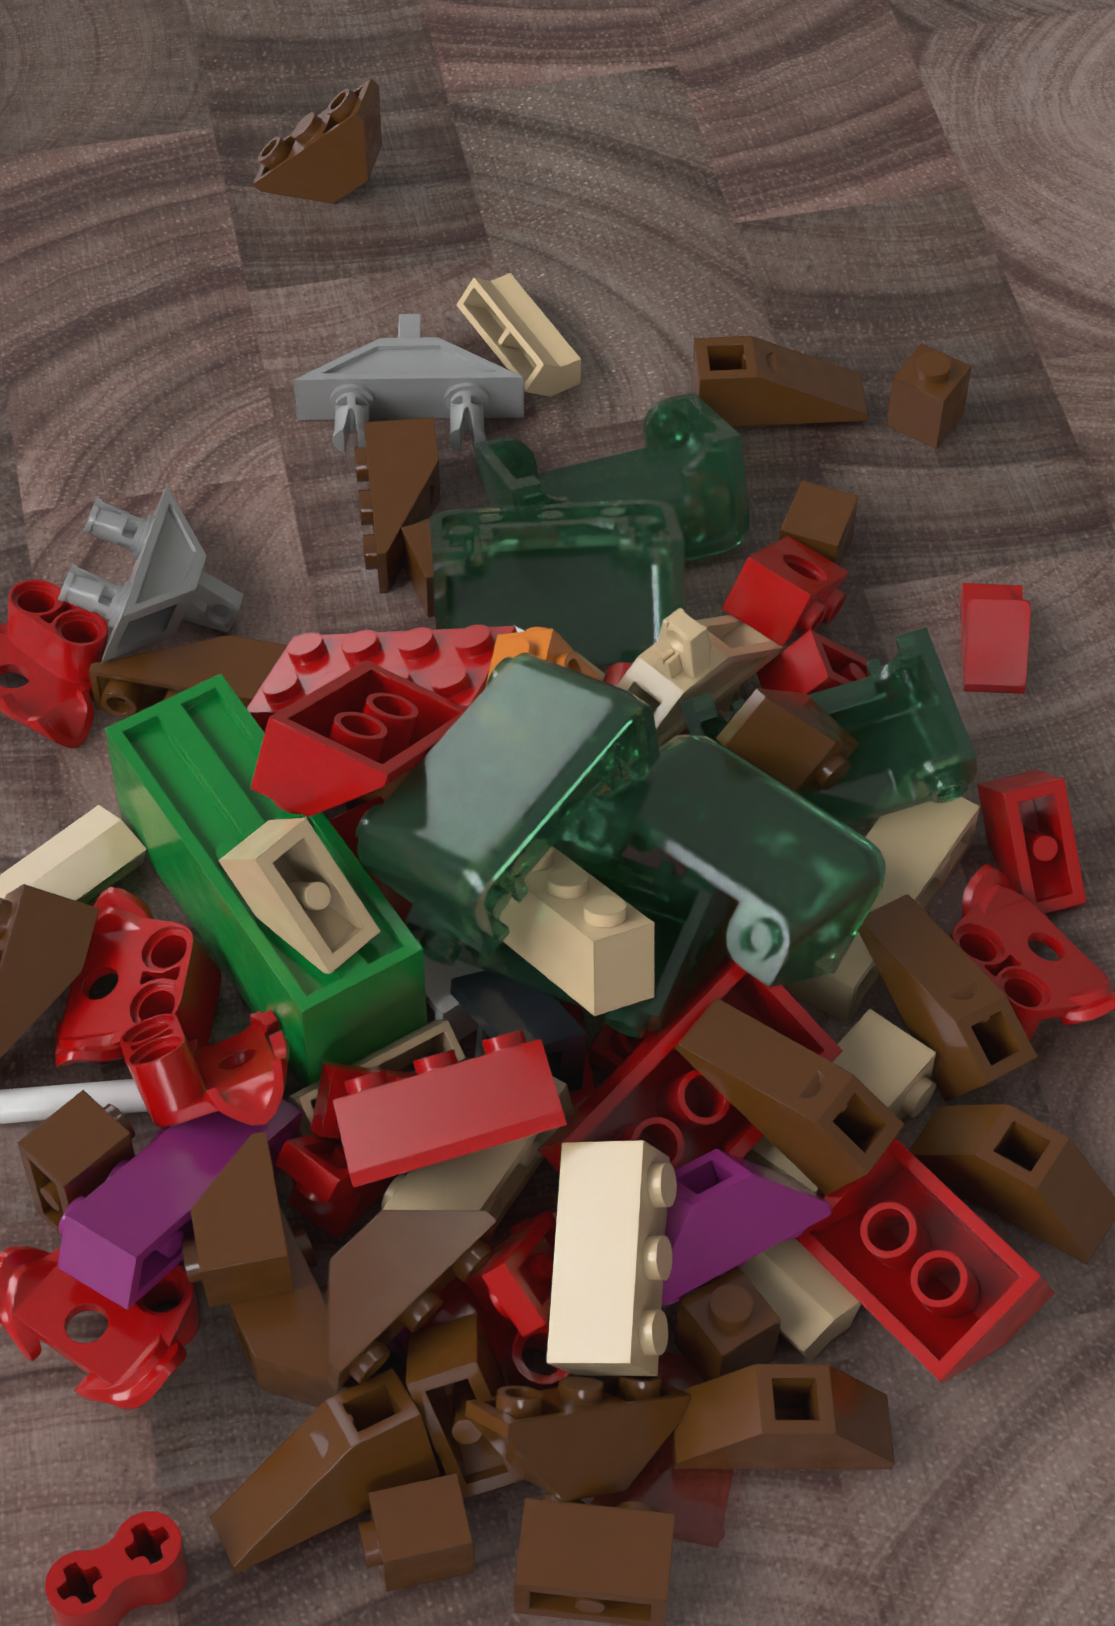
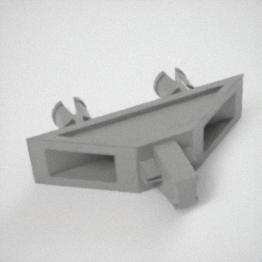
(409, 381)
(164, 582)

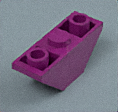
(730, 1214)

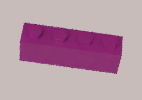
(134, 1222)

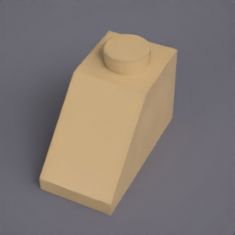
(300, 892)

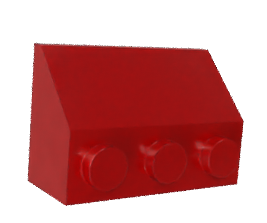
(349, 739)
(447, 1108)
(925, 1264)

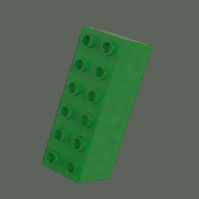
(189, 800)

